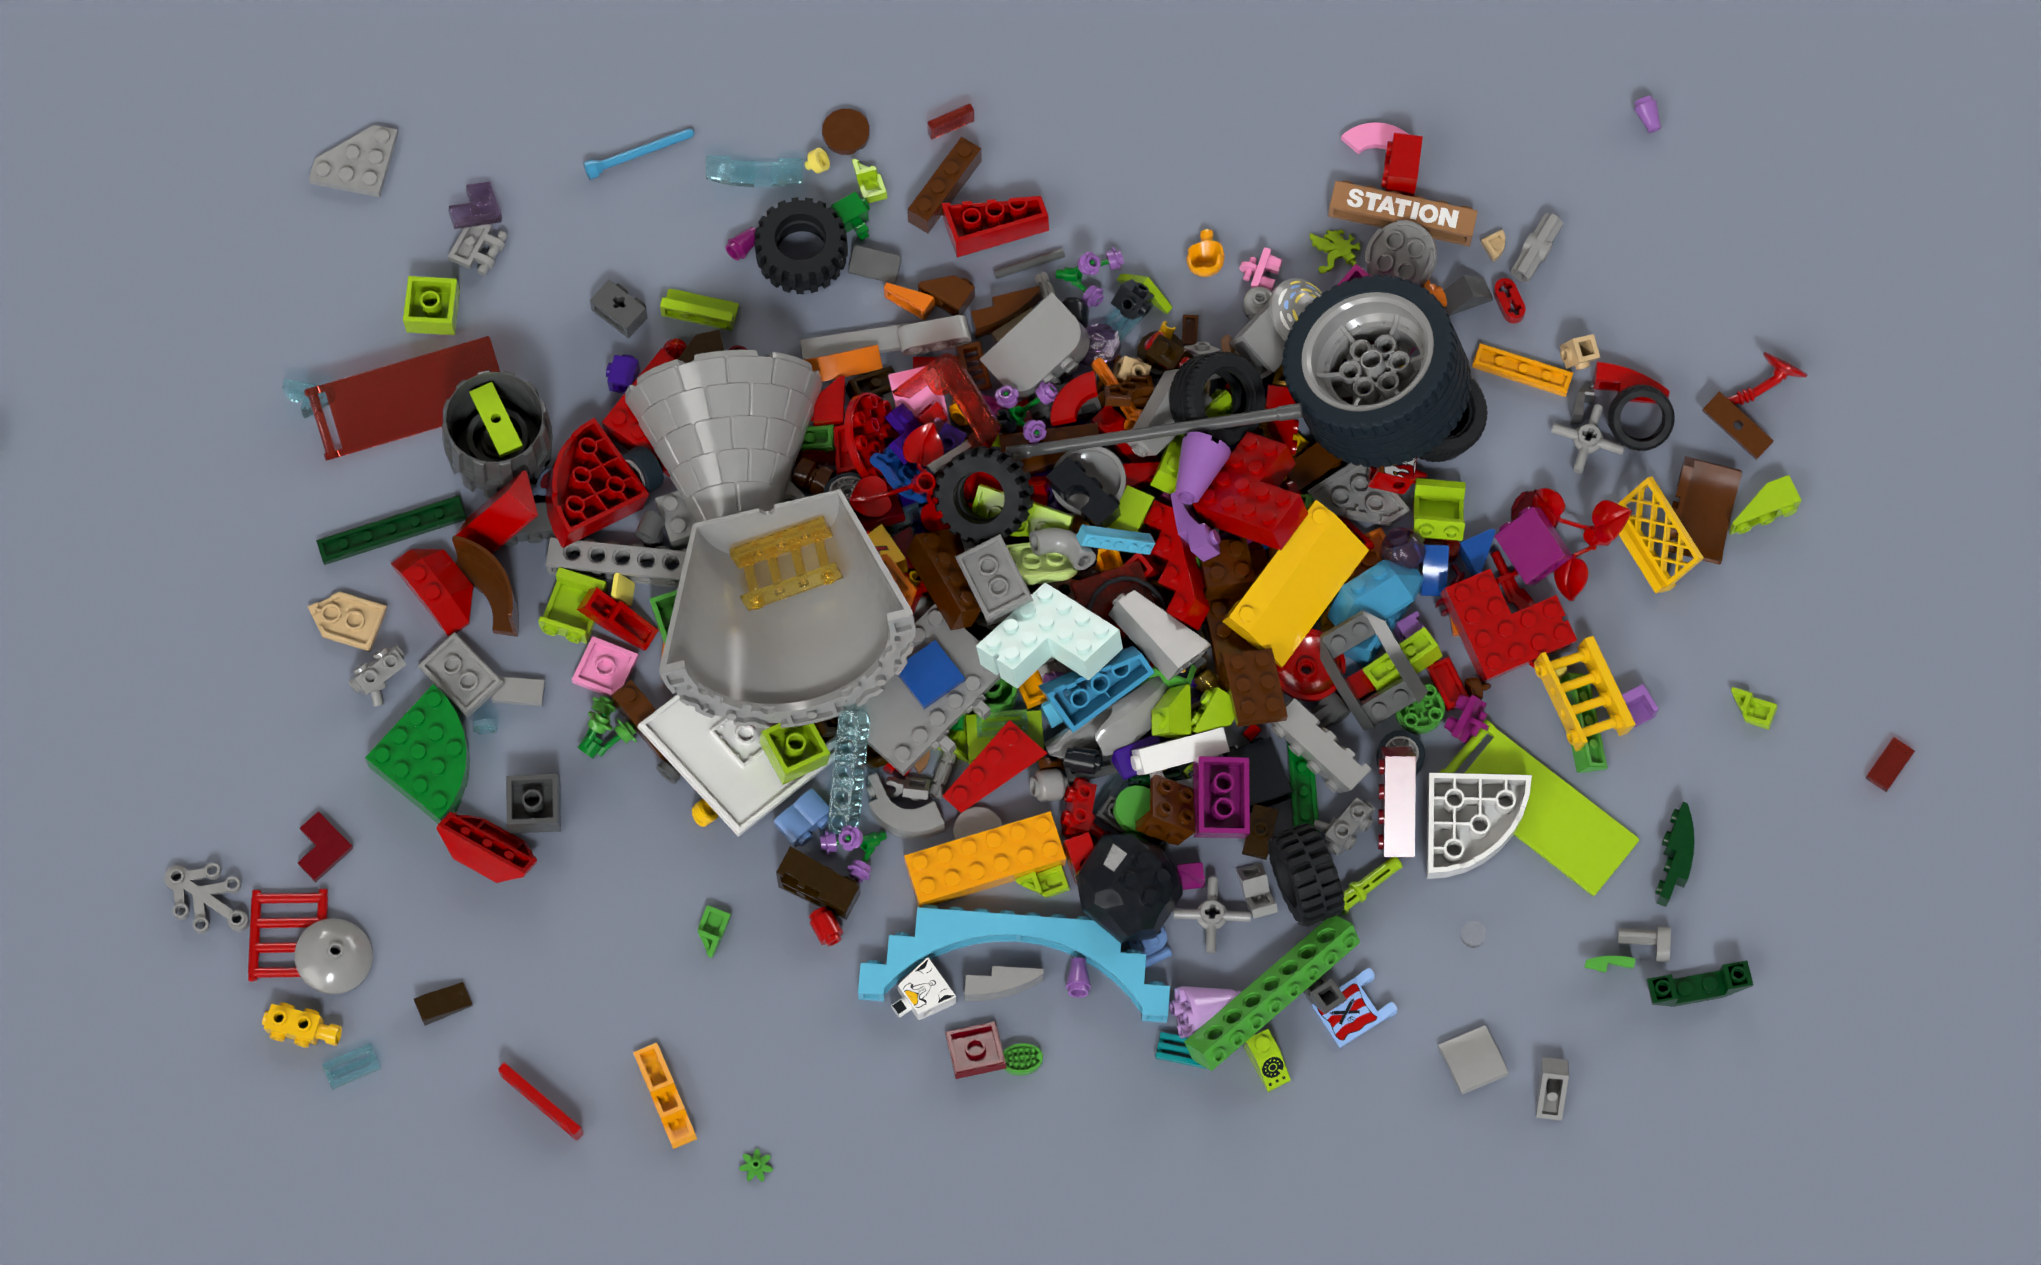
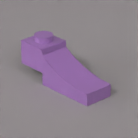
(1201, 538)

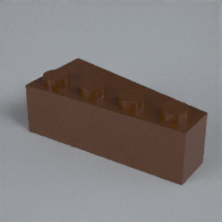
(938, 569)

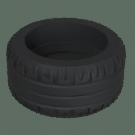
(1655, 439)

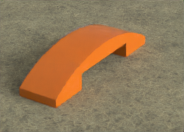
(847, 363)

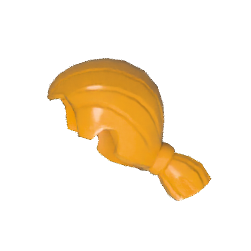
(1206, 256)

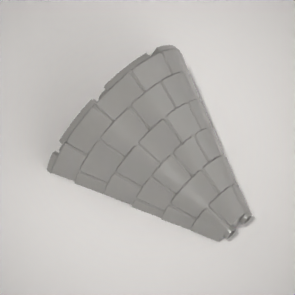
(727, 426)

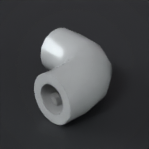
(1062, 542)

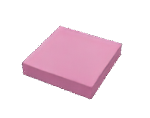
(604, 667)

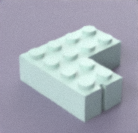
(1047, 629)

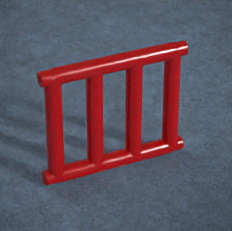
(257, 922)

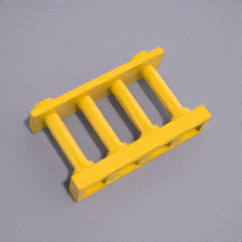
(1598, 675)

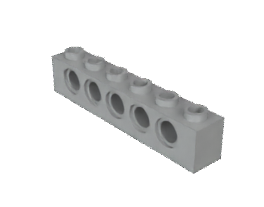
(637, 554)

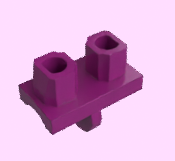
(1470, 720)

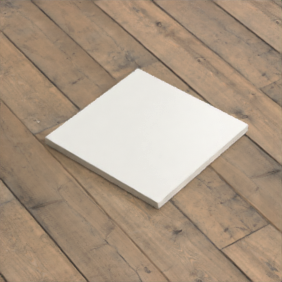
(722, 762)

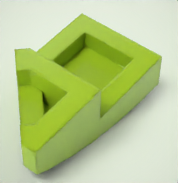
(869, 182)

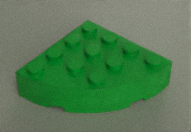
(426, 756)

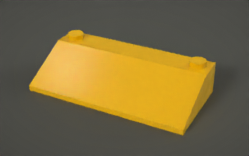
(1297, 584)

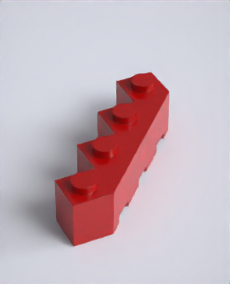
(1181, 572)

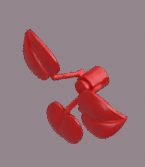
(919, 447)
(1608, 521)

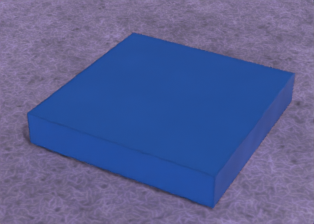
(930, 674)

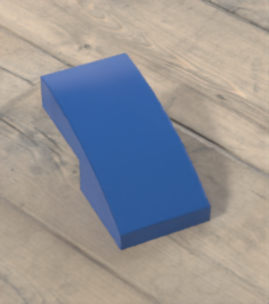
(1435, 570)

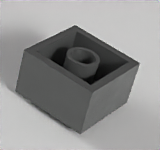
(533, 803)

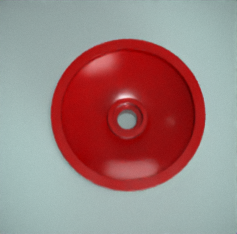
(1315, 684)

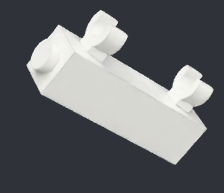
(1178, 751)

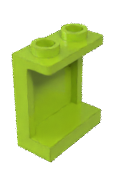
(1439, 509)
(561, 612)

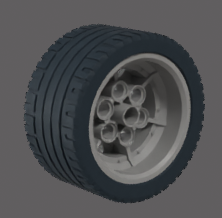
(1387, 421)

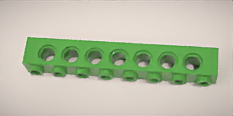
(1272, 992)

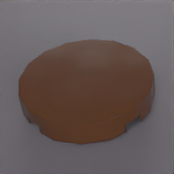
(845, 131)

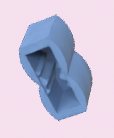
(803, 818)

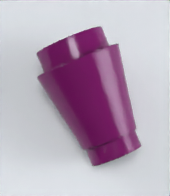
(741, 244)

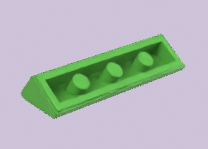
(1592, 754)

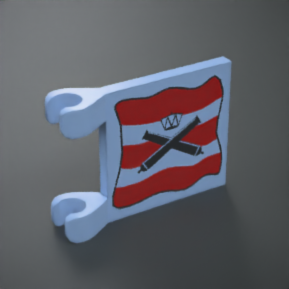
(1356, 1013)

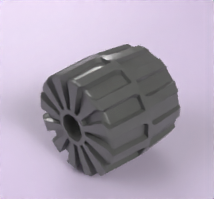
(470, 446)

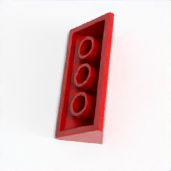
(501, 515)

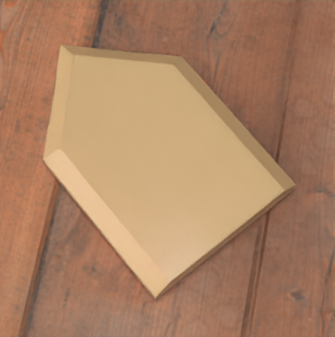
(349, 619)

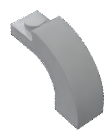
(902, 822)

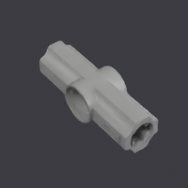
(1536, 247)

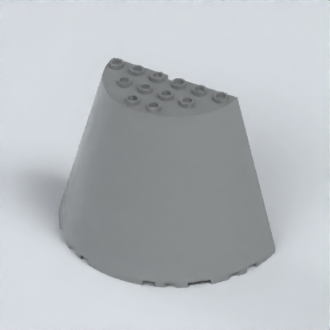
(794, 656)

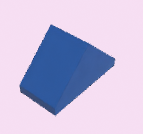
(1475, 551)

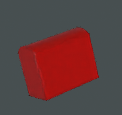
(1251, 732)

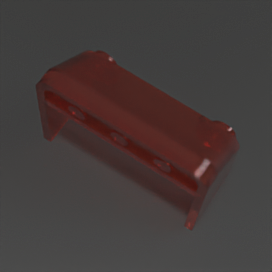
(950, 376)

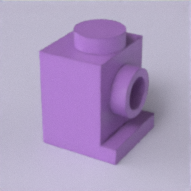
(1408, 626)

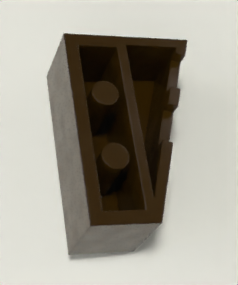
(817, 883)

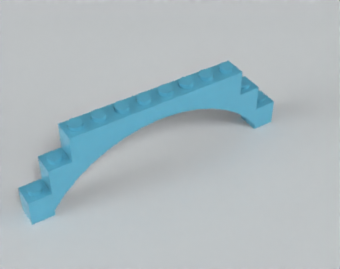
(951, 929)

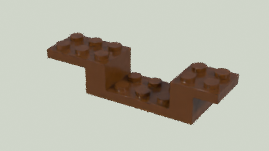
(1241, 668)

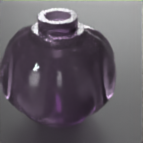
(1403, 547)

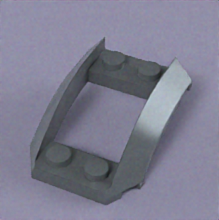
(1389, 699)

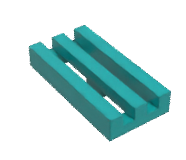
(1173, 1058)

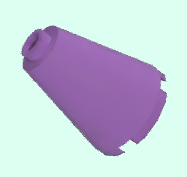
(1198, 465)

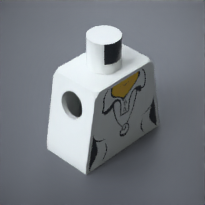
(923, 992)

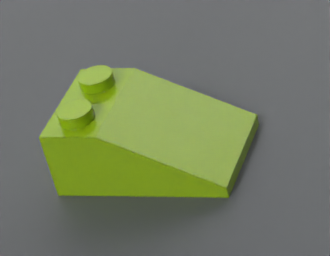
(1167, 470)

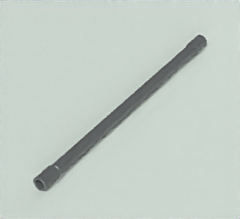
(1281, 413)

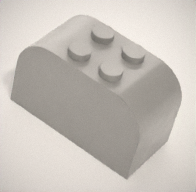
(1039, 349)

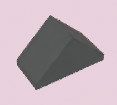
(1466, 294)

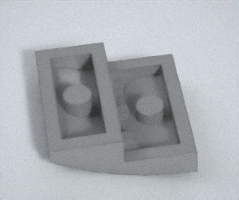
(1473, 1060)

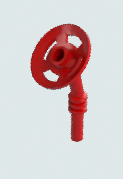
(1781, 371)

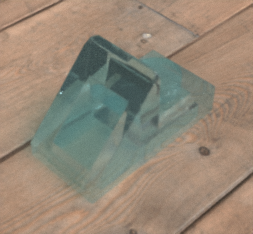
(295, 392)

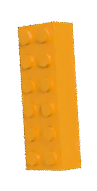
(984, 860)

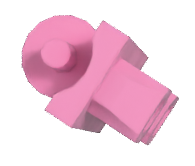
(1267, 263)

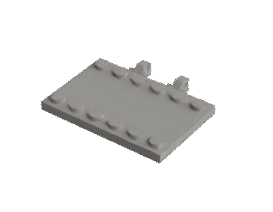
(900, 725)

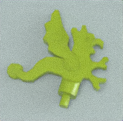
(1336, 249)

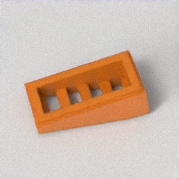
(910, 300)

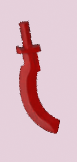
(1510, 586)

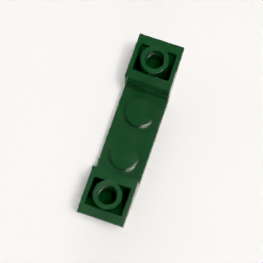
(1700, 987)

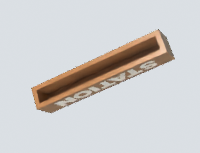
(1380, 208)

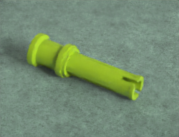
(1358, 891)

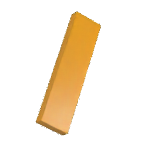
(1522, 370)

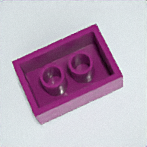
(1221, 797)

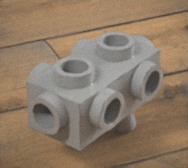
(372, 676)
(1342, 831)

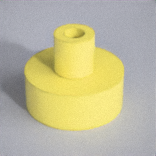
(817, 161)

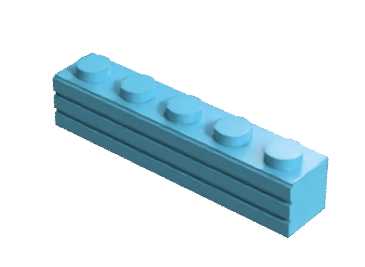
(1115, 539)

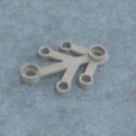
(203, 895)

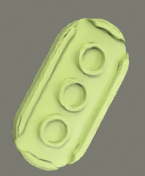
(1041, 568)

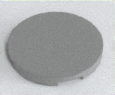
(1402, 251)

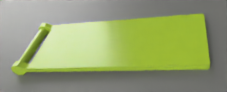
(1557, 818)

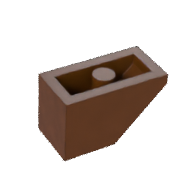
(950, 293)

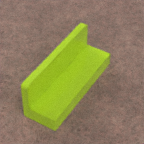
(699, 309)
(1418, 648)

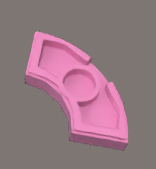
(1370, 136)

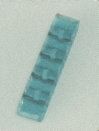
(856, 762)

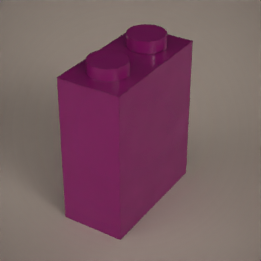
(1533, 545)

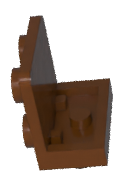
(1170, 811)

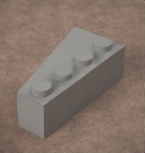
(1319, 749)

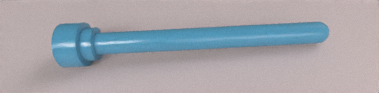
(596, 167)

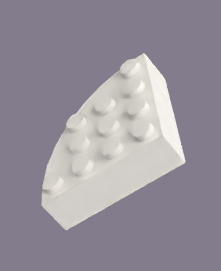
(1471, 818)

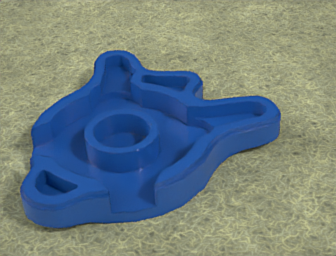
(897, 473)

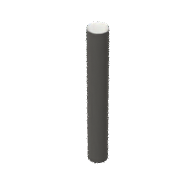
(1029, 263)

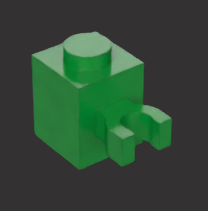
(854, 214)

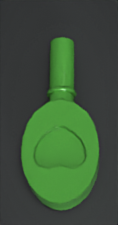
(1022, 1059)

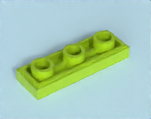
(491, 408)

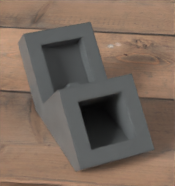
(1325, 994)

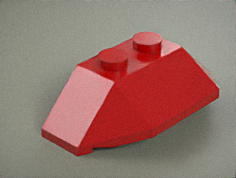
(438, 586)
(486, 847)

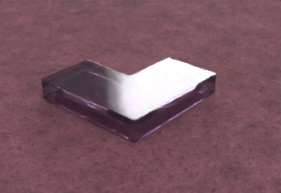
(480, 211)

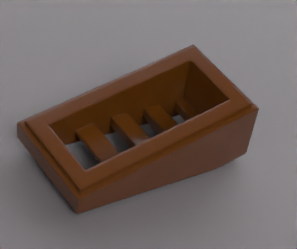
(974, 347)

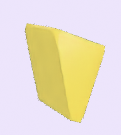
(622, 589)

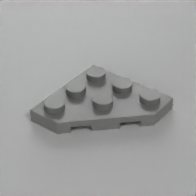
(357, 163)
(1349, 497)

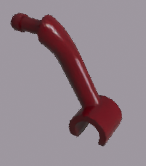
(1460, 576)

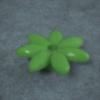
(756, 1170)

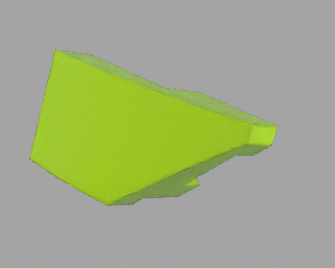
(1754, 710)
(1046, 883)

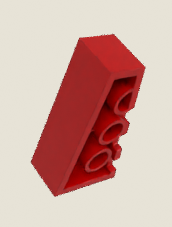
(996, 764)

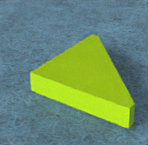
(1159, 300)

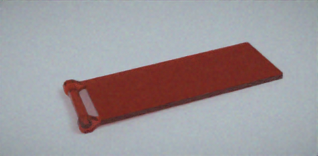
(397, 397)

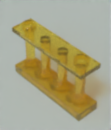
(779, 543)

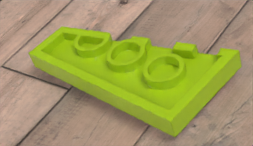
(991, 501)

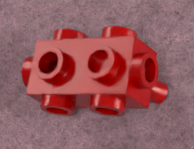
(1078, 814)

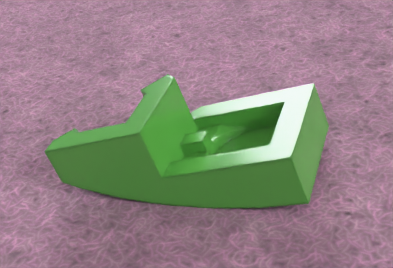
(712, 928)

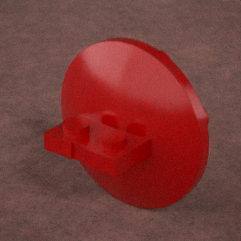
(862, 435)

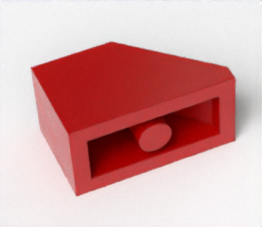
(830, 404)

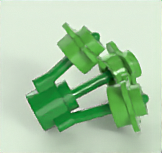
(600, 723)

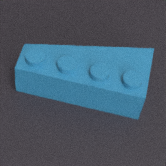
(1081, 699)

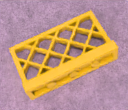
(1642, 546)

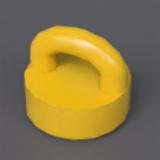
(703, 813)

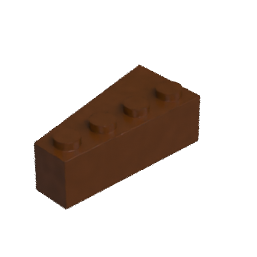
(1044, 463)

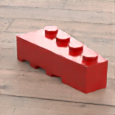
(993, 223)

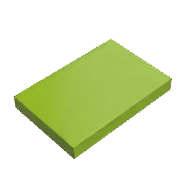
(976, 744)

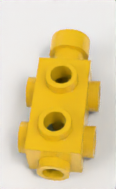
(291, 1027)

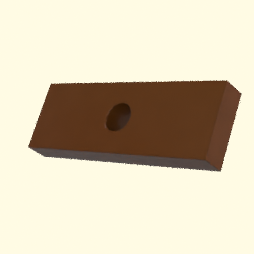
(1749, 437)

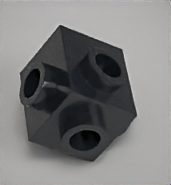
(1133, 300)

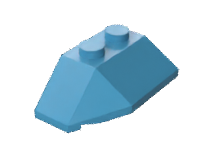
(1378, 590)

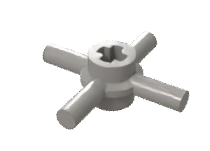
(1587, 447)
(1202, 915)

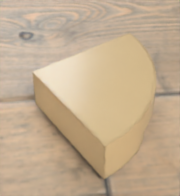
(1494, 244)

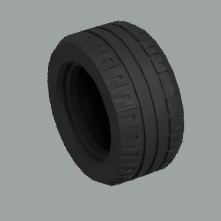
(1243, 381)
(1468, 432)

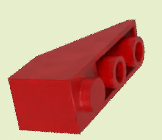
(1281, 430)

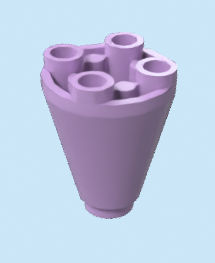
(1197, 1005)

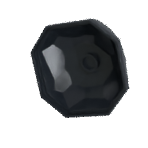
(1128, 886)

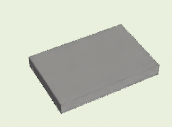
(994, 578)
(461, 675)

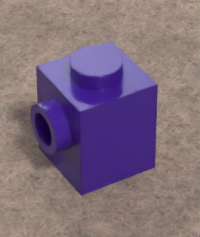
(622, 373)
(951, 437)

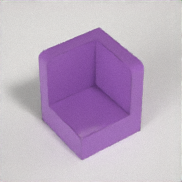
(1640, 705)

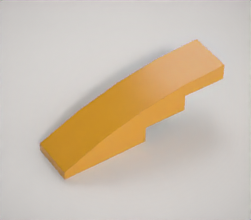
(665, 1095)

